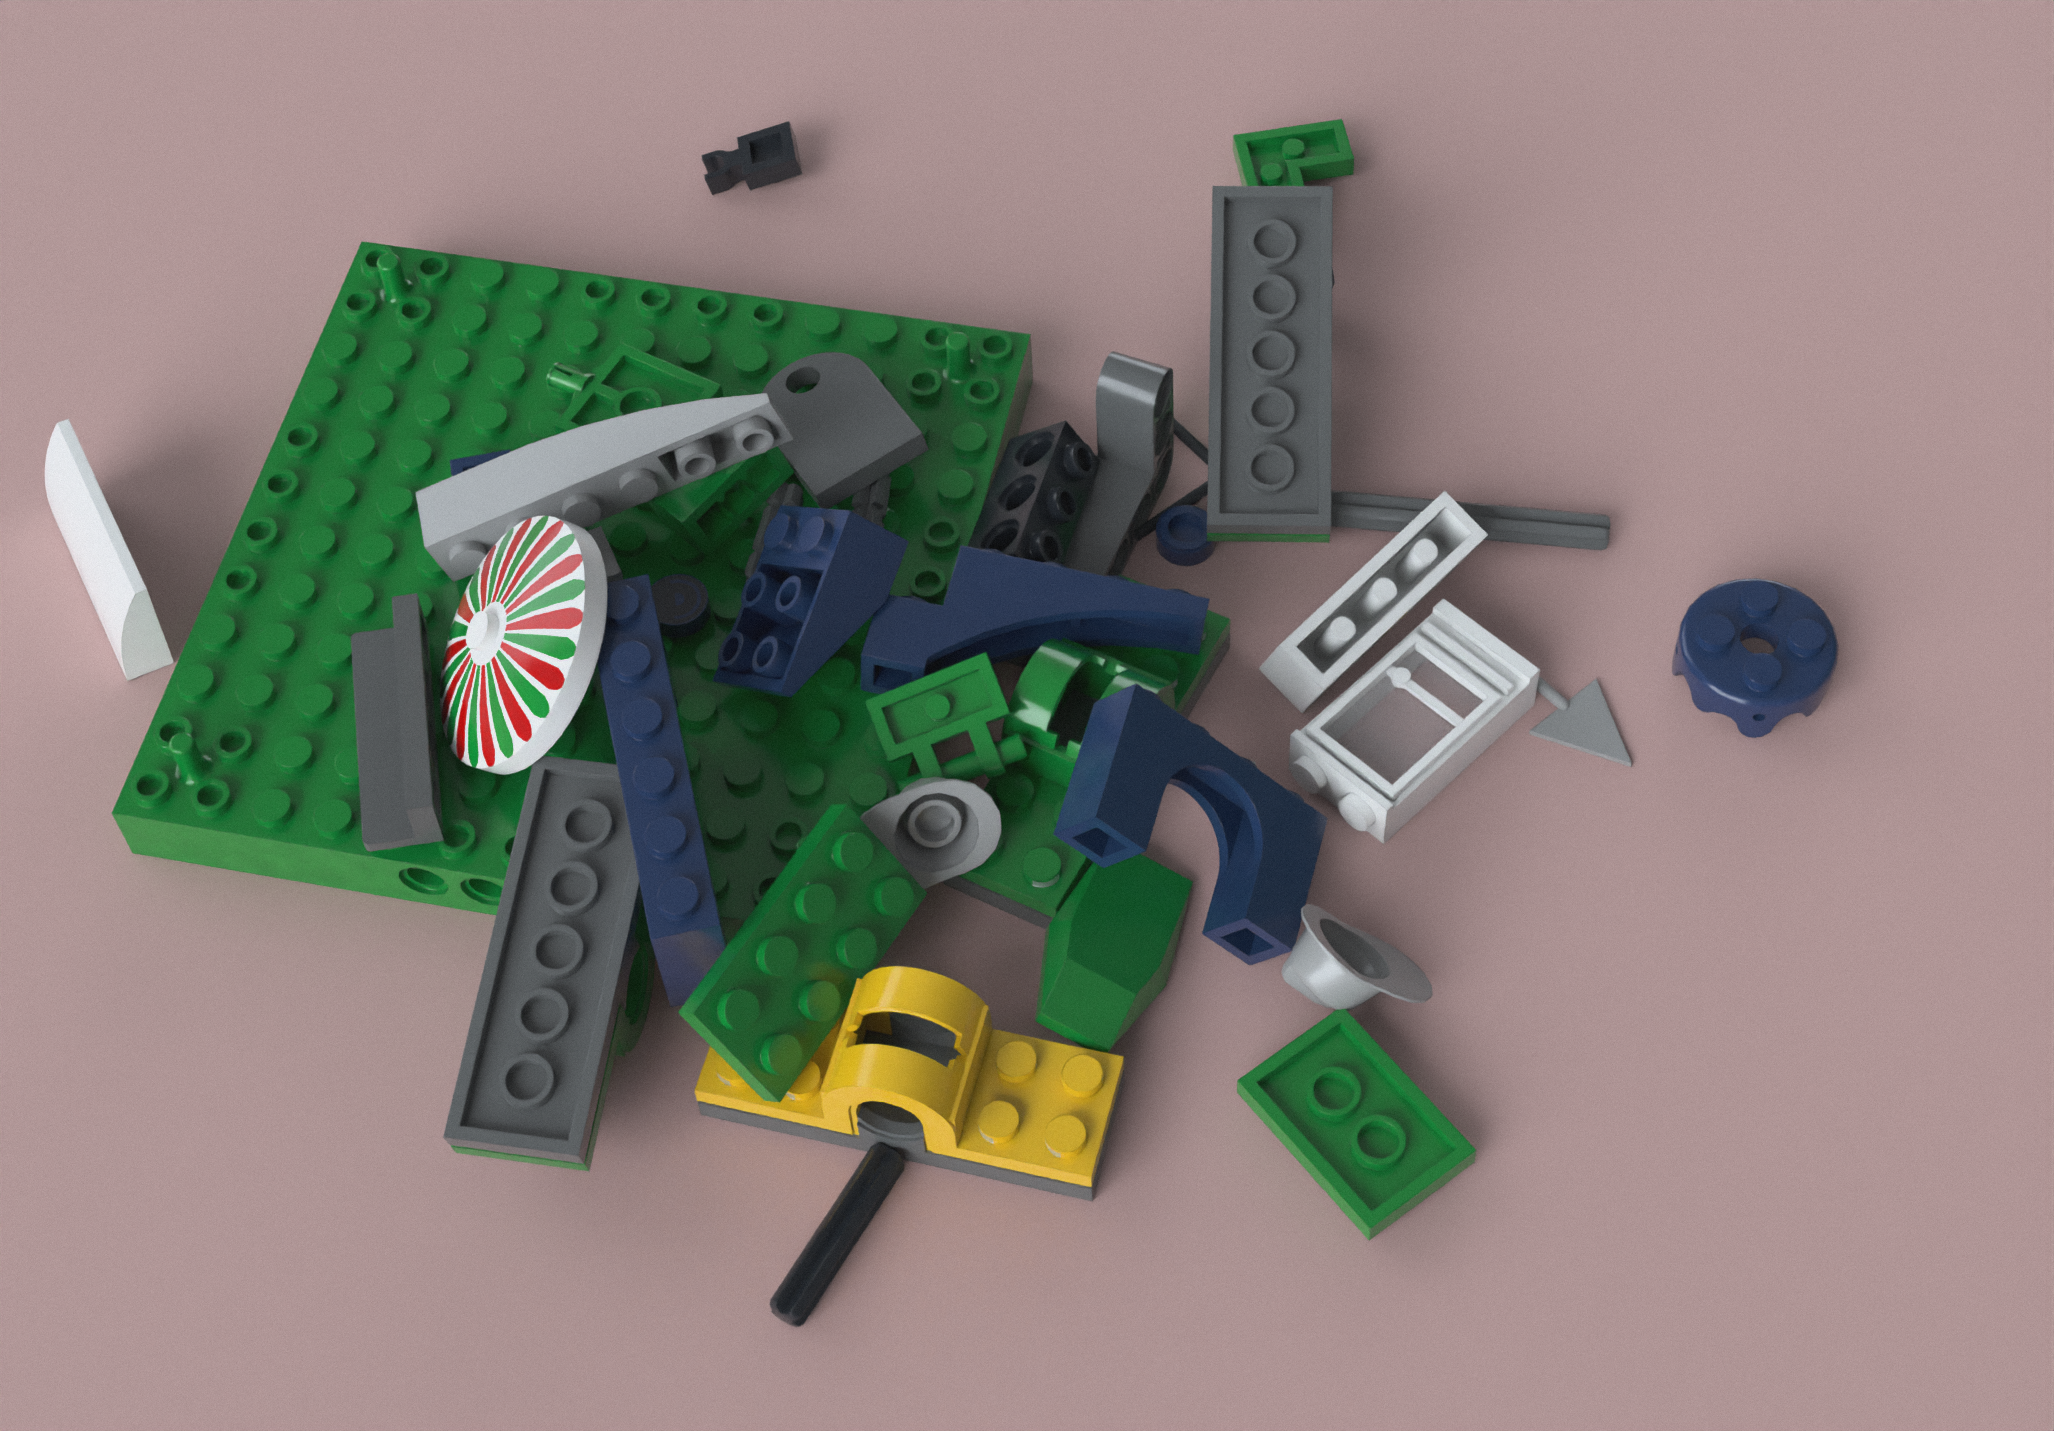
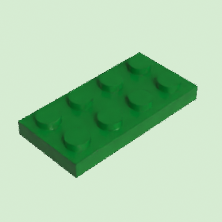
(802, 952)

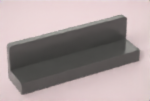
(397, 731)

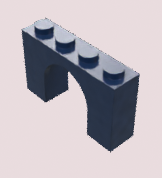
(1261, 828)

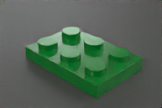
(1356, 1122)

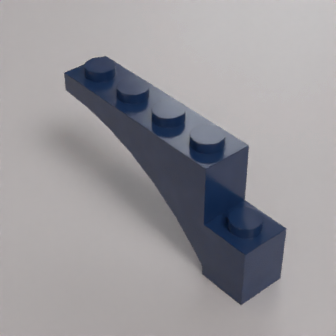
(1012, 609)

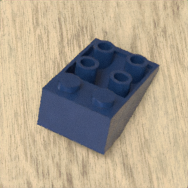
(807, 597)

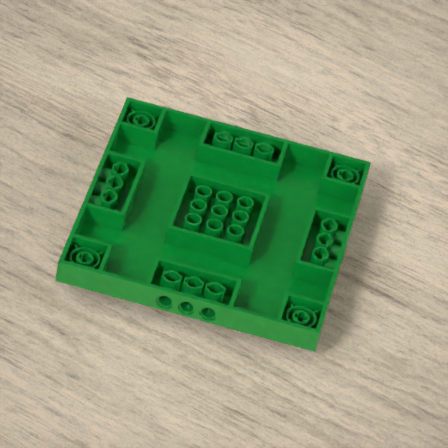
(451, 363)

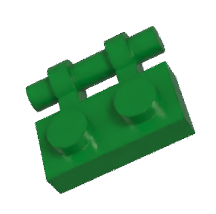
(942, 708)

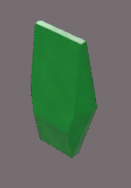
(1110, 950)

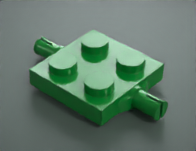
(625, 385)

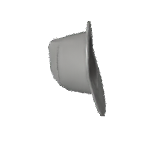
(937, 828)
(1347, 966)

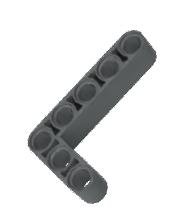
(1134, 465)

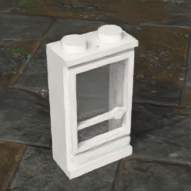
(1413, 722)

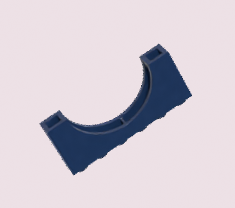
(658, 790)

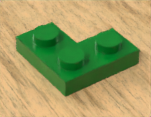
(1293, 154)

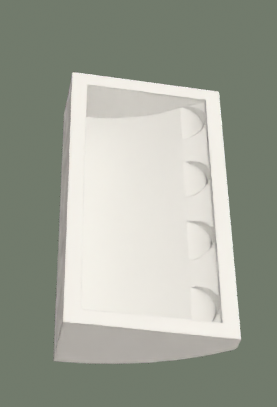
(102, 557)

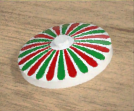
(523, 645)

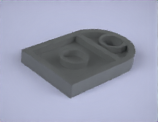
(843, 428)

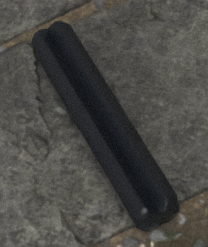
(837, 1235)

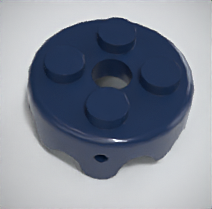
(1759, 686)

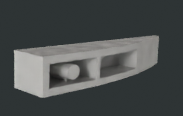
(592, 472)

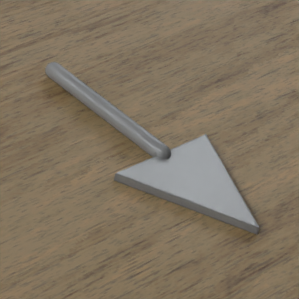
(1582, 723)

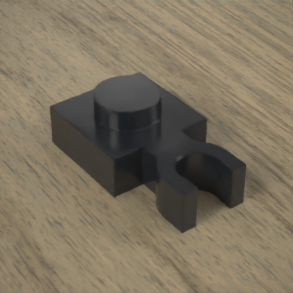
(761, 160)

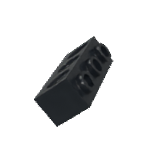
(1037, 495)

